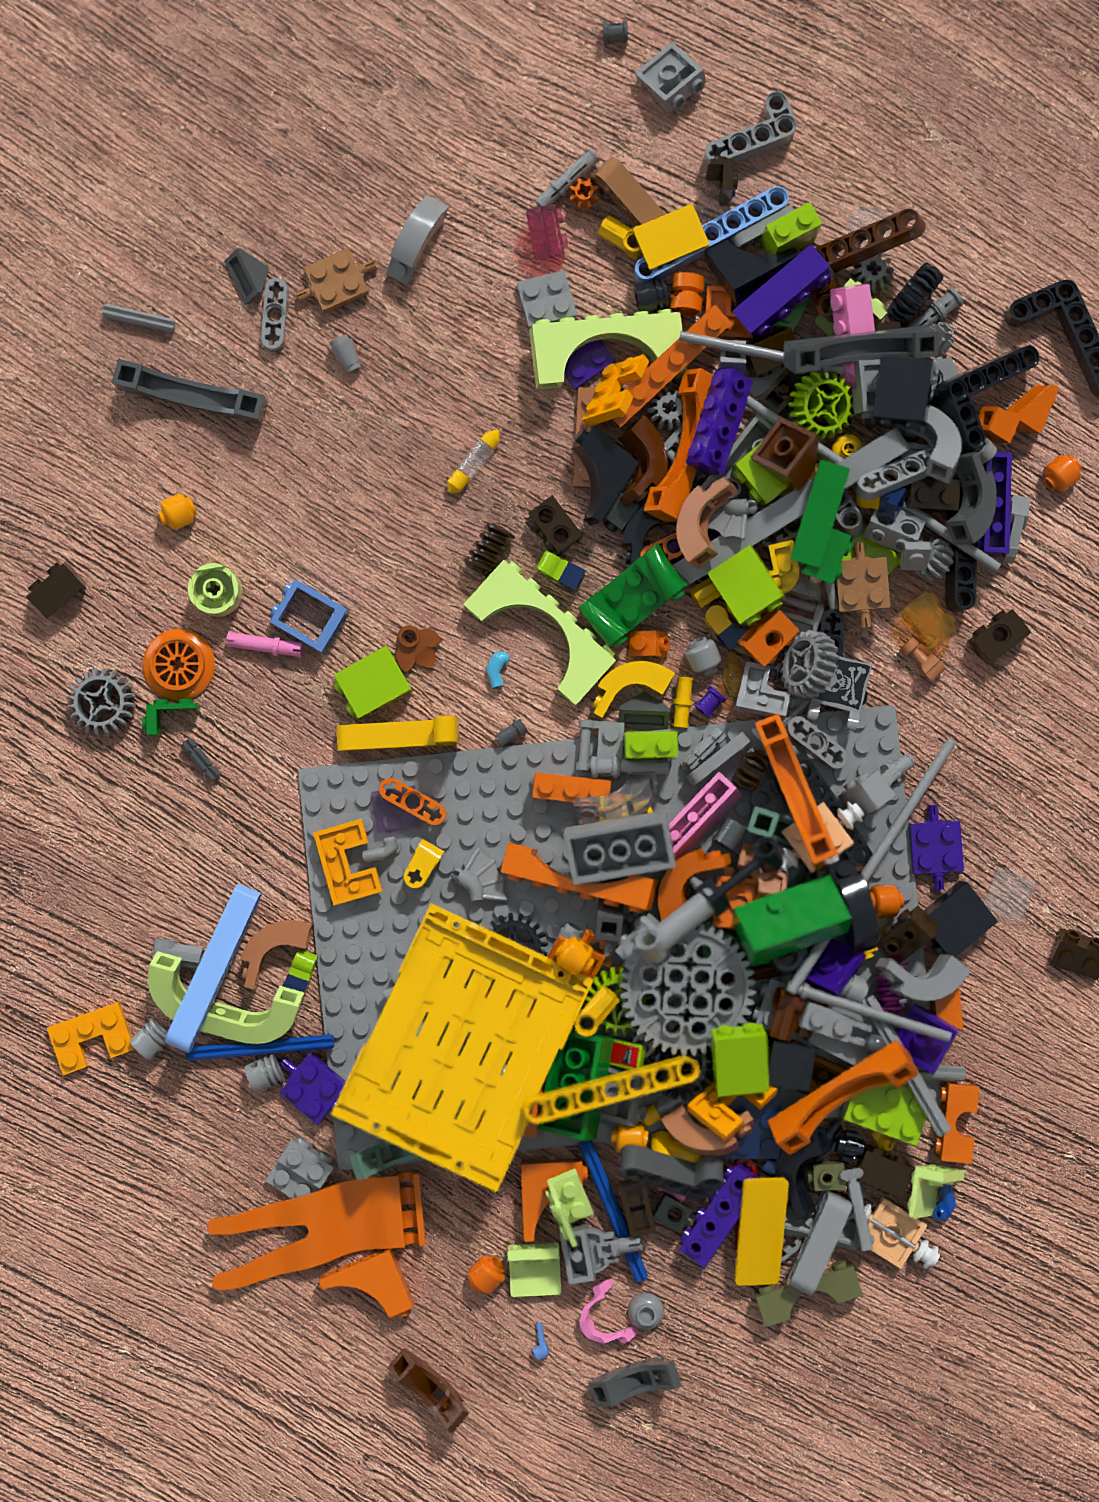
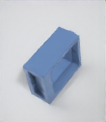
(329, 630)

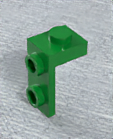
(152, 721)

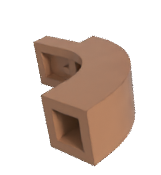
(694, 520)
(285, 932)
(703, 1140)

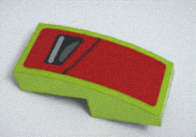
(627, 1054)

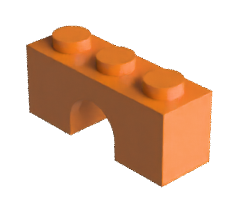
(567, 788)
(955, 1100)

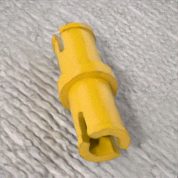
(682, 702)

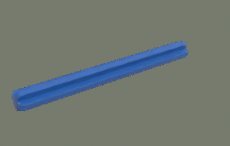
(276, 1046)
(611, 1206)

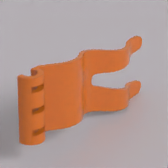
(339, 1222)

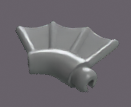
(731, 518)
(480, 878)

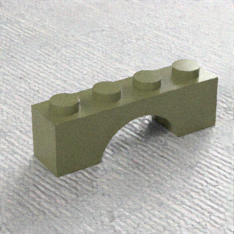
(777, 1300)

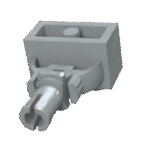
(874, 790)
(594, 1252)

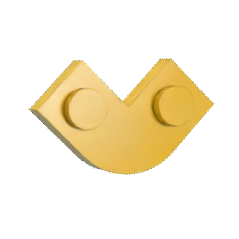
(785, 571)

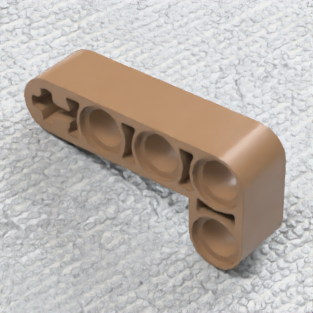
(626, 192)

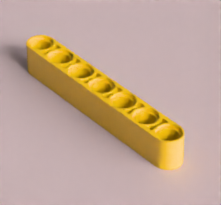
(623, 1091)

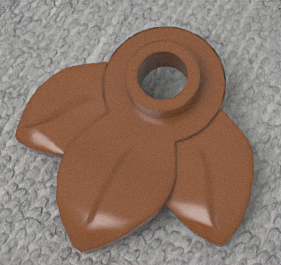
(418, 651)

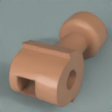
(929, 665)

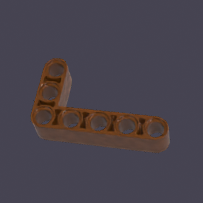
(854, 254)

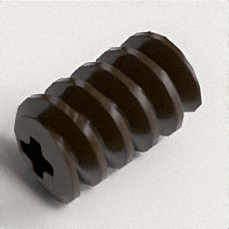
(488, 549)

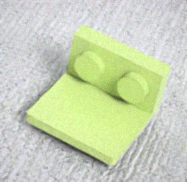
(925, 1187)
(568, 1202)
(534, 1269)

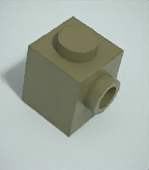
(826, 1175)

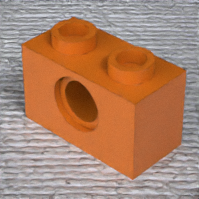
(755, 638)

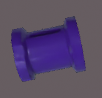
(709, 702)

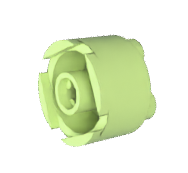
(202, 584)

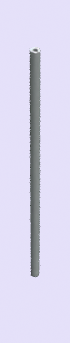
(930, 522)
(879, 853)

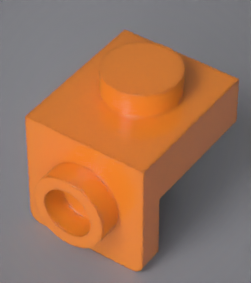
(649, 644)

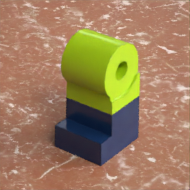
(561, 571)
(301, 971)

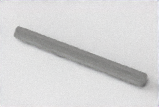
(916, 1084)

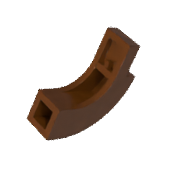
(649, 450)
(431, 1387)

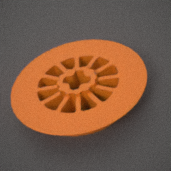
(205, 662)

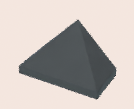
(247, 273)
(644, 713)

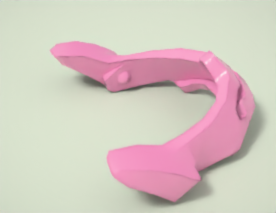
(587, 1324)

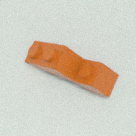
(1025, 414)

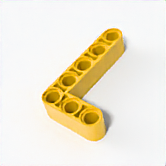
(393, 735)

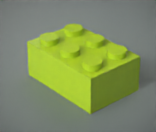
(887, 1111)

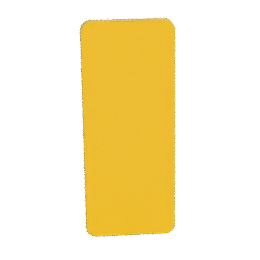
(761, 1231)

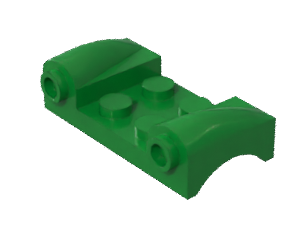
(633, 596)

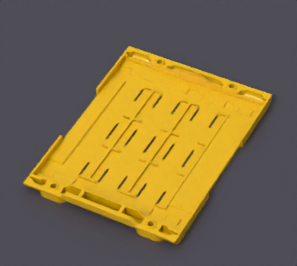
(394, 1047)

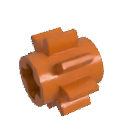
(580, 200)

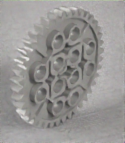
(653, 1017)

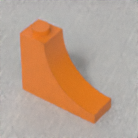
(534, 1187)
(378, 1276)

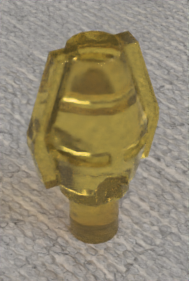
(732, 676)

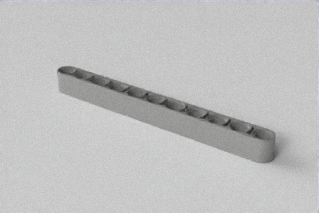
(794, 504)

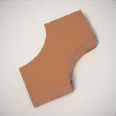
(766, 882)

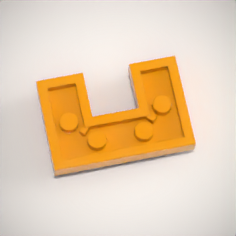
(607, 399)
(340, 880)
(68, 1035)
(716, 1115)

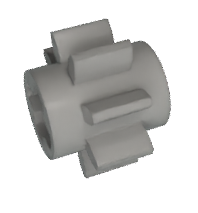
(945, 334)

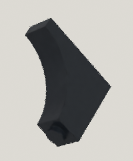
(742, 271)
(607, 469)

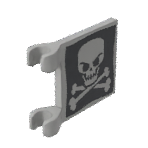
(845, 692)

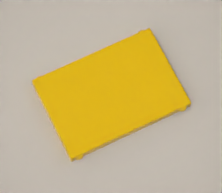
(670, 236)

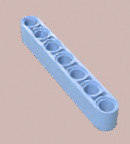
(719, 227)
(213, 968)

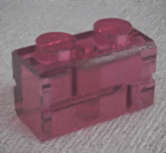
(546, 231)

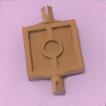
(336, 280)
(863, 585)

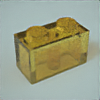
(929, 620)

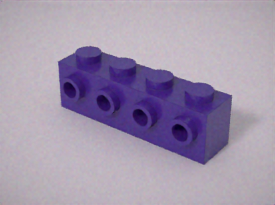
(783, 292)
(719, 421)
(997, 538)
(717, 1219)

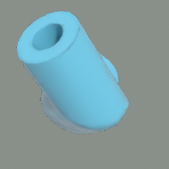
(494, 667)

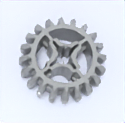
(809, 664)
(95, 711)

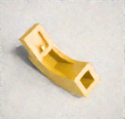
(636, 673)

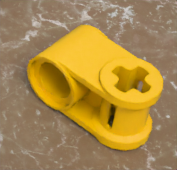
(425, 860)

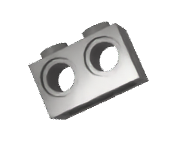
(894, 534)

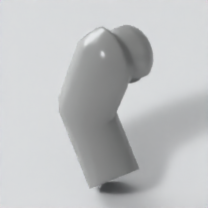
(379, 854)

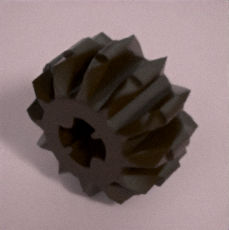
(751, 769)

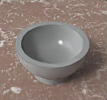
(645, 1311)

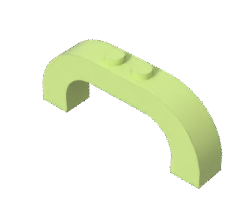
(222, 1019)

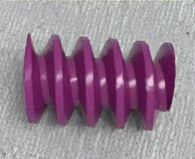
(889, 1000)

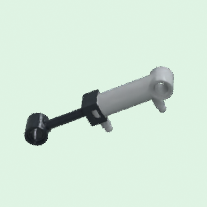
(709, 900)

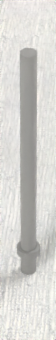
(745, 349)
(805, 991)

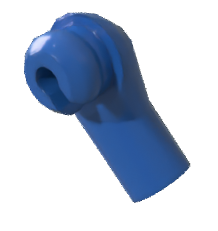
(946, 1204)

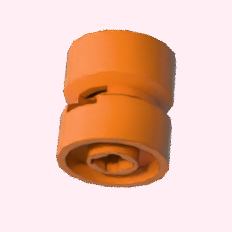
(687, 291)

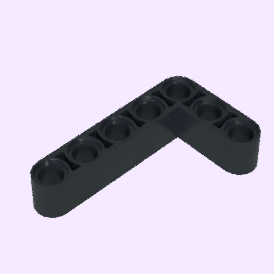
(1071, 328)
(955, 393)
(967, 564)
(828, 798)

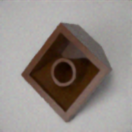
(788, 453)

